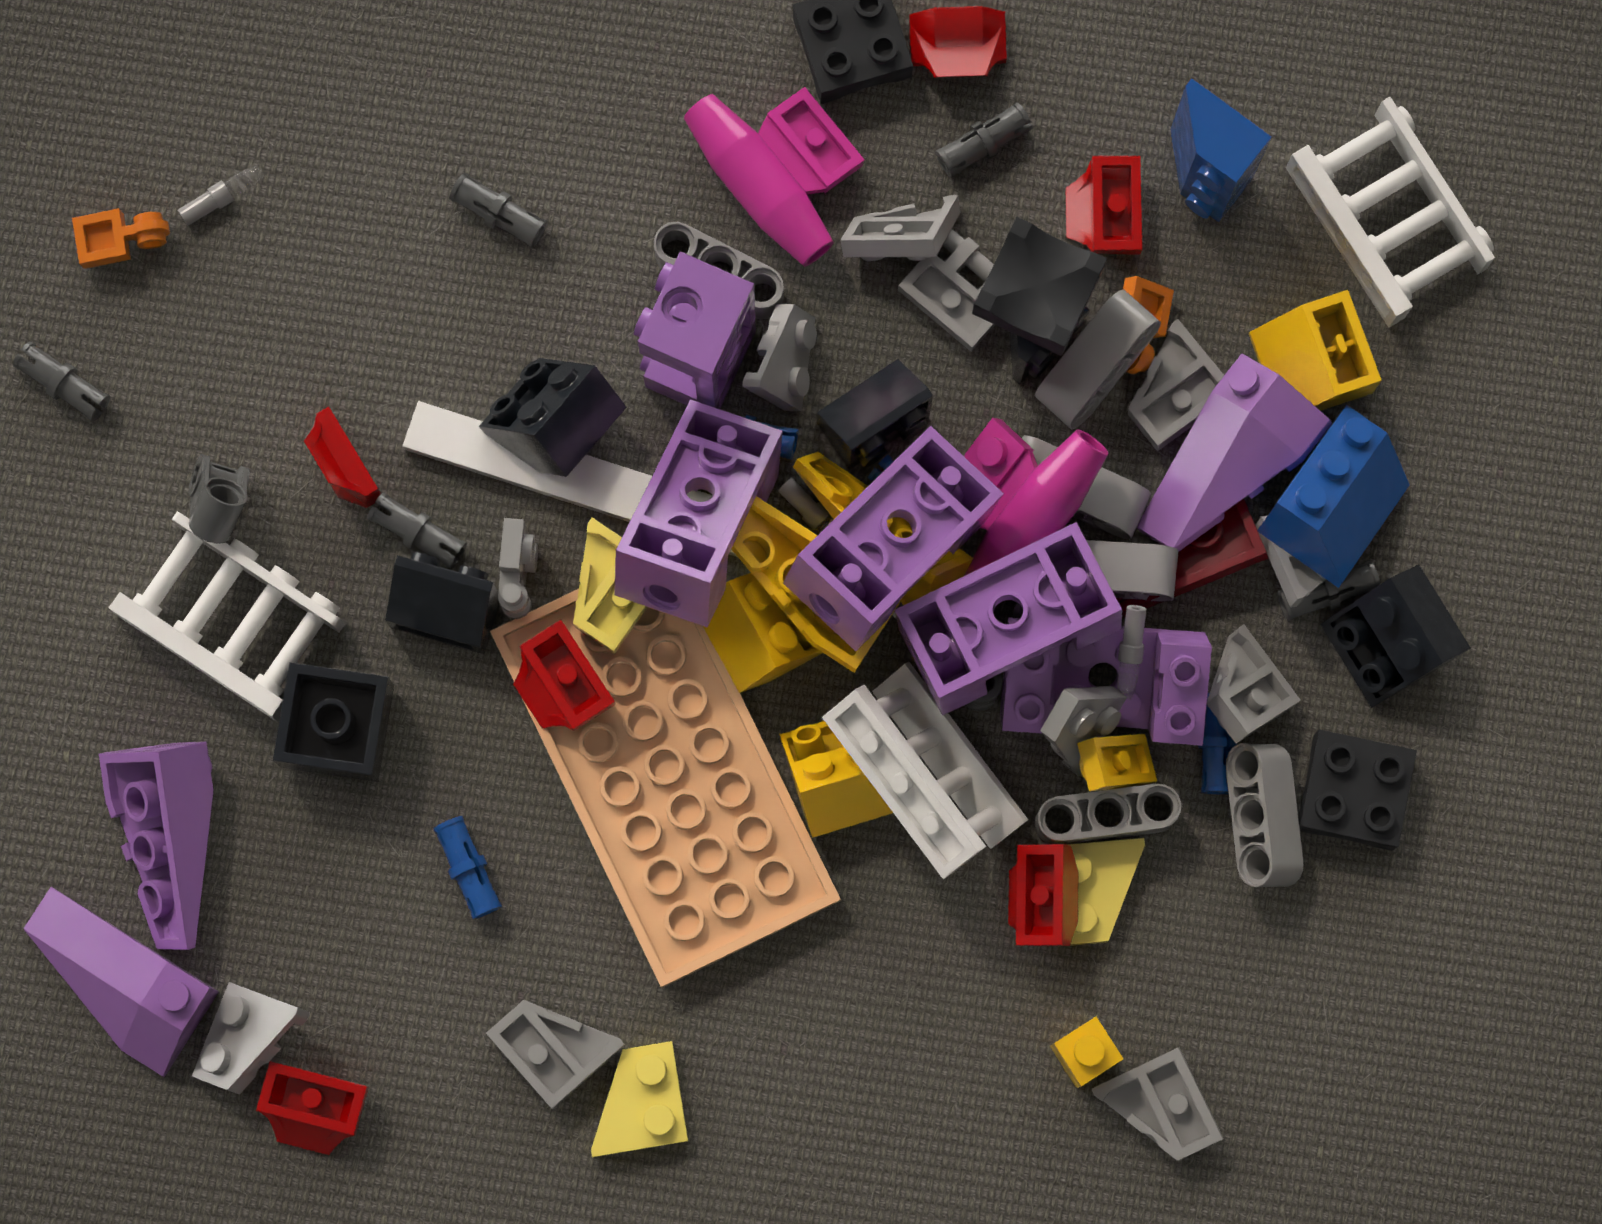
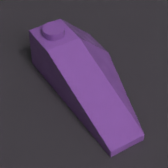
(1238, 443)
(166, 815)
(128, 988)

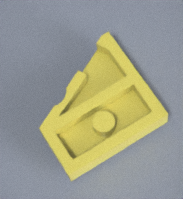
(597, 609)
(1103, 883)
(642, 1103)

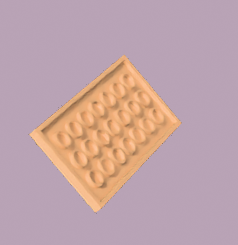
(679, 795)

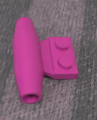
(778, 167)
(1035, 496)

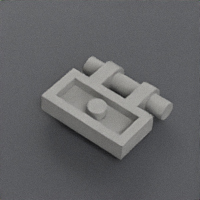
(946, 295)
(517, 558)

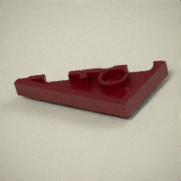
(1213, 555)

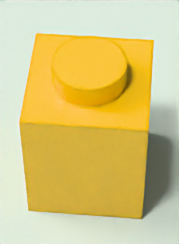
(1086, 1052)

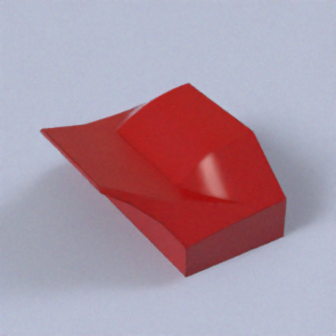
(958, 40)
(1106, 206)
(340, 461)
(559, 680)
(1044, 895)
(310, 1107)

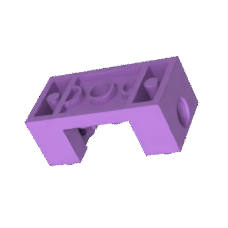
(696, 331)
(679, 547)
(860, 569)
(963, 644)
(1167, 695)

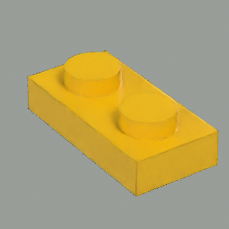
(1116, 762)

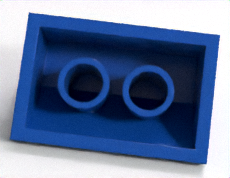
(1213, 151)
(1338, 498)

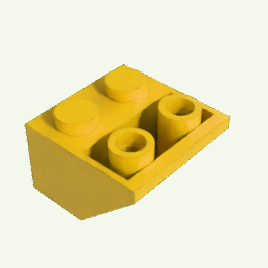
(1319, 351)
(755, 635)
(829, 781)

